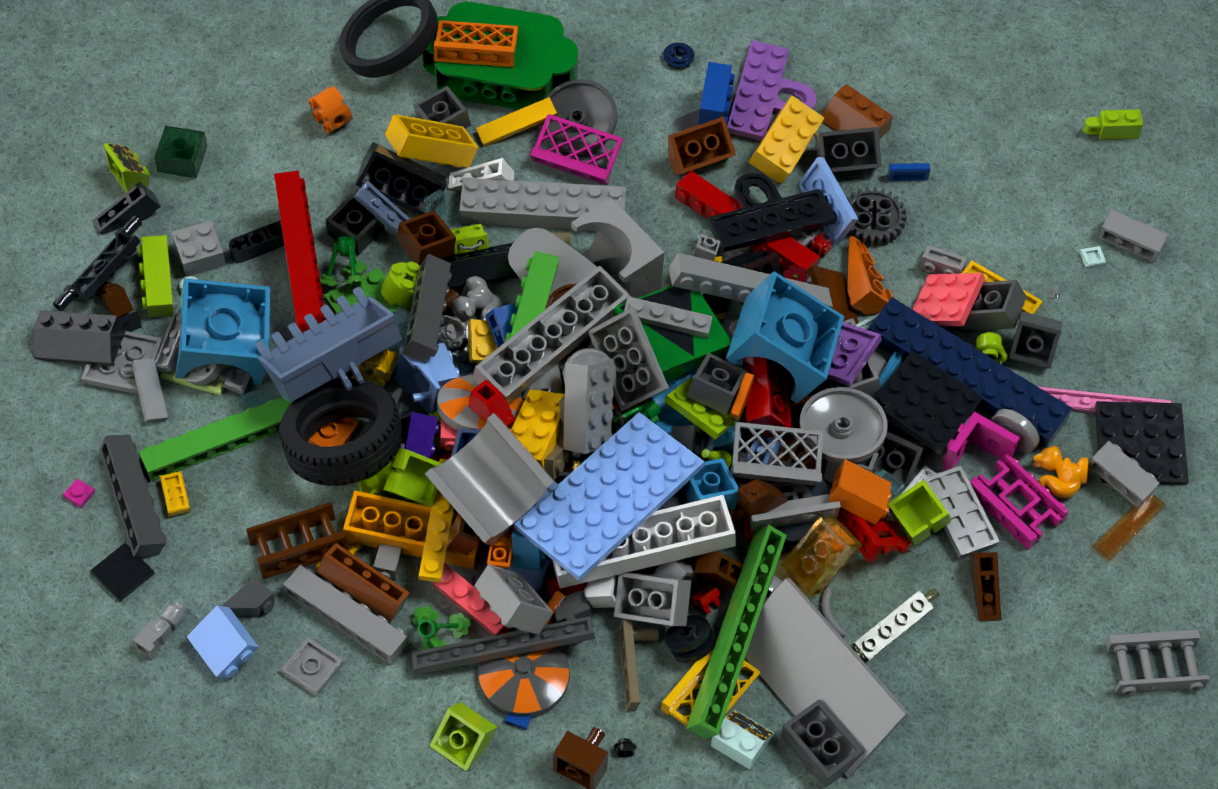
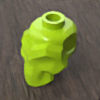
(992, 346)

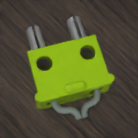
(470, 238)

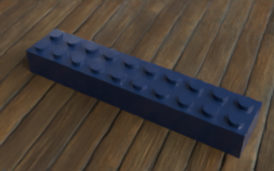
(997, 385)

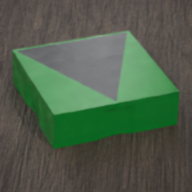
(680, 351)

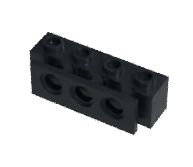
(762, 261)

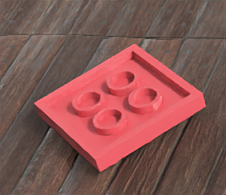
(948, 297)

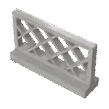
(772, 472)

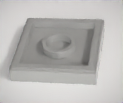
(311, 666)

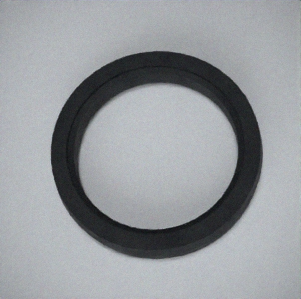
(399, 58)

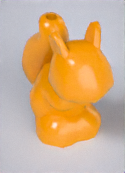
(1069, 474)

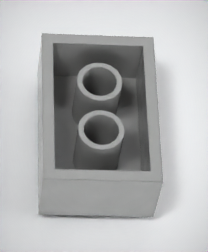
(513, 599)
(652, 599)

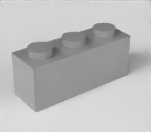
(1133, 236)
(1123, 474)

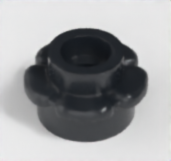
(624, 745)

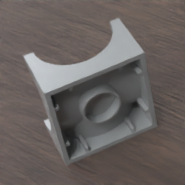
(622, 248)

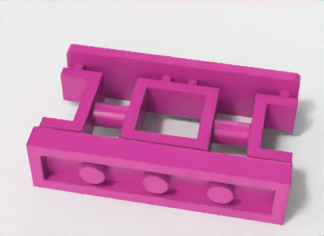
(1007, 513)

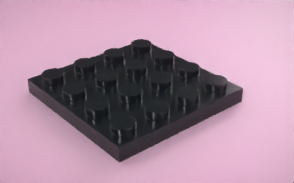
(926, 402)
(1148, 434)

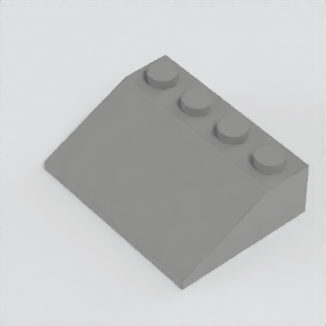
(635, 363)

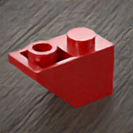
(486, 400)

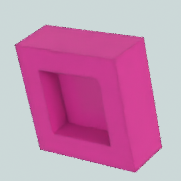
(79, 493)

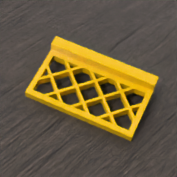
(692, 680)

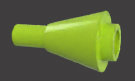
(713, 455)

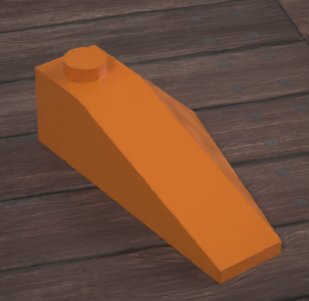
(864, 282)

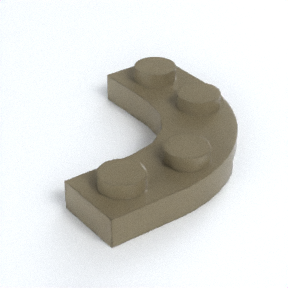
(558, 458)

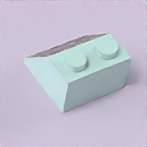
(741, 739)

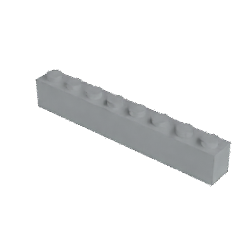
(727, 280)

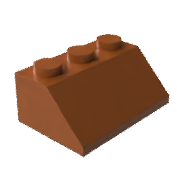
(855, 111)
(699, 146)

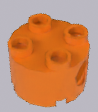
(330, 109)

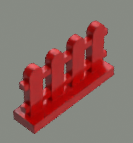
(869, 533)

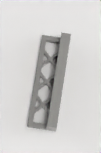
(796, 512)

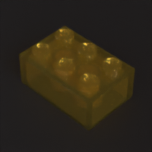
(821, 554)

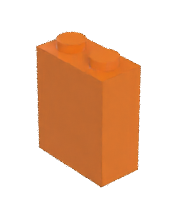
(861, 492)

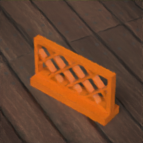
(475, 51)

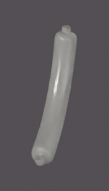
(825, 608)

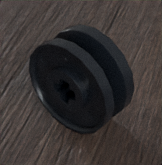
(691, 641)

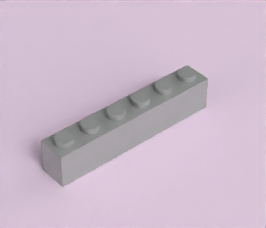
(346, 614)

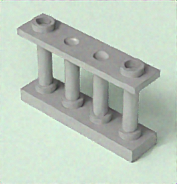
(1164, 642)

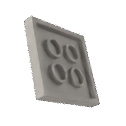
(121, 374)

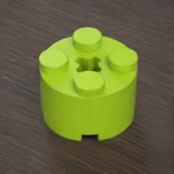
(401, 284)

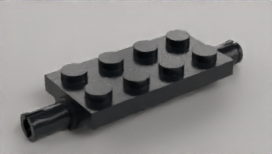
(99, 271)

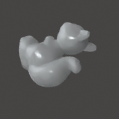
(475, 297)

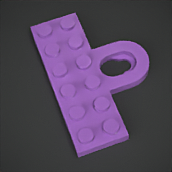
(760, 88)

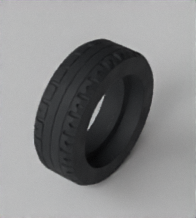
(349, 461)

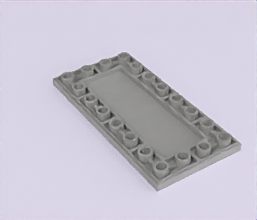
(811, 662)

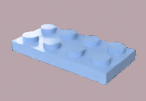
(821, 177)

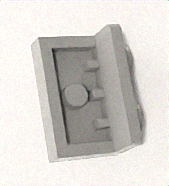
(941, 261)

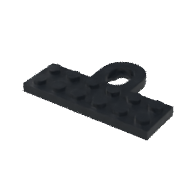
(770, 219)

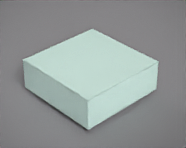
(1093, 257)

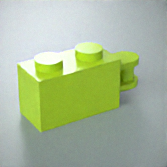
(1115, 124)

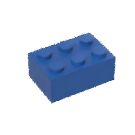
(716, 92)

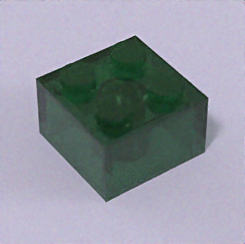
(180, 151)

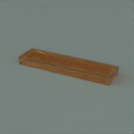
(1128, 527)

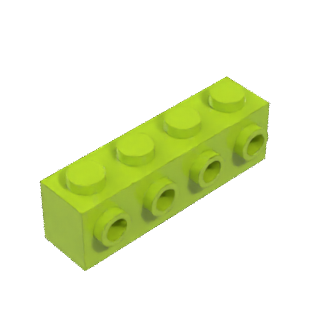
(157, 276)

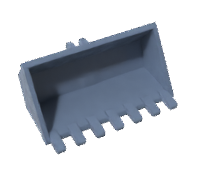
(330, 346)

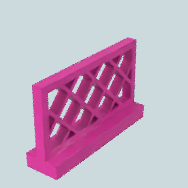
(570, 165)

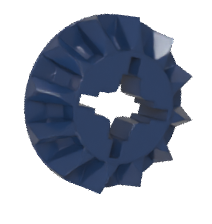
(683, 50)

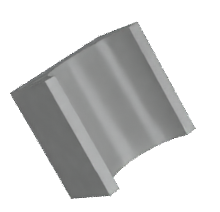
(492, 481)

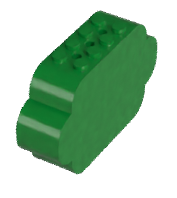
(540, 60)

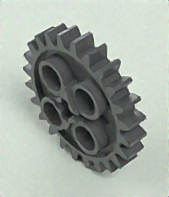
(891, 216)

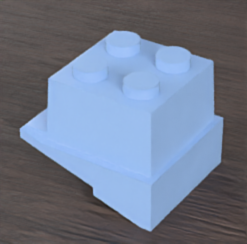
(425, 379)

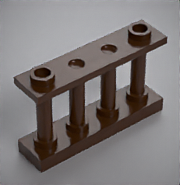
(304, 554)

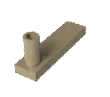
(627, 637)

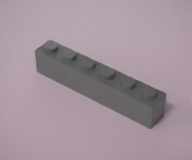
(427, 309)
(132, 495)

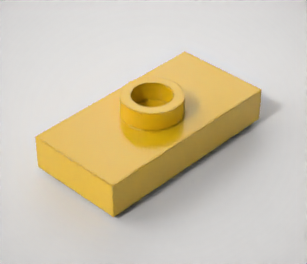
(175, 493)

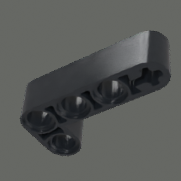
(256, 242)

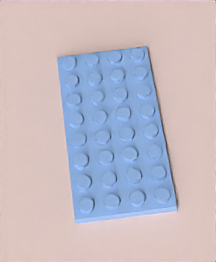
(609, 496)

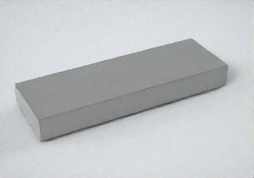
(149, 390)

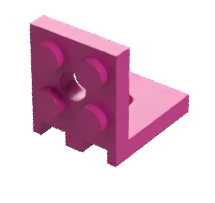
(983, 434)

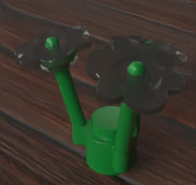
(648, 409)

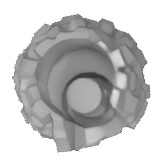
(452, 332)

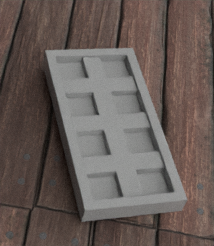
(969, 525)

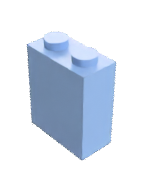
(223, 642)

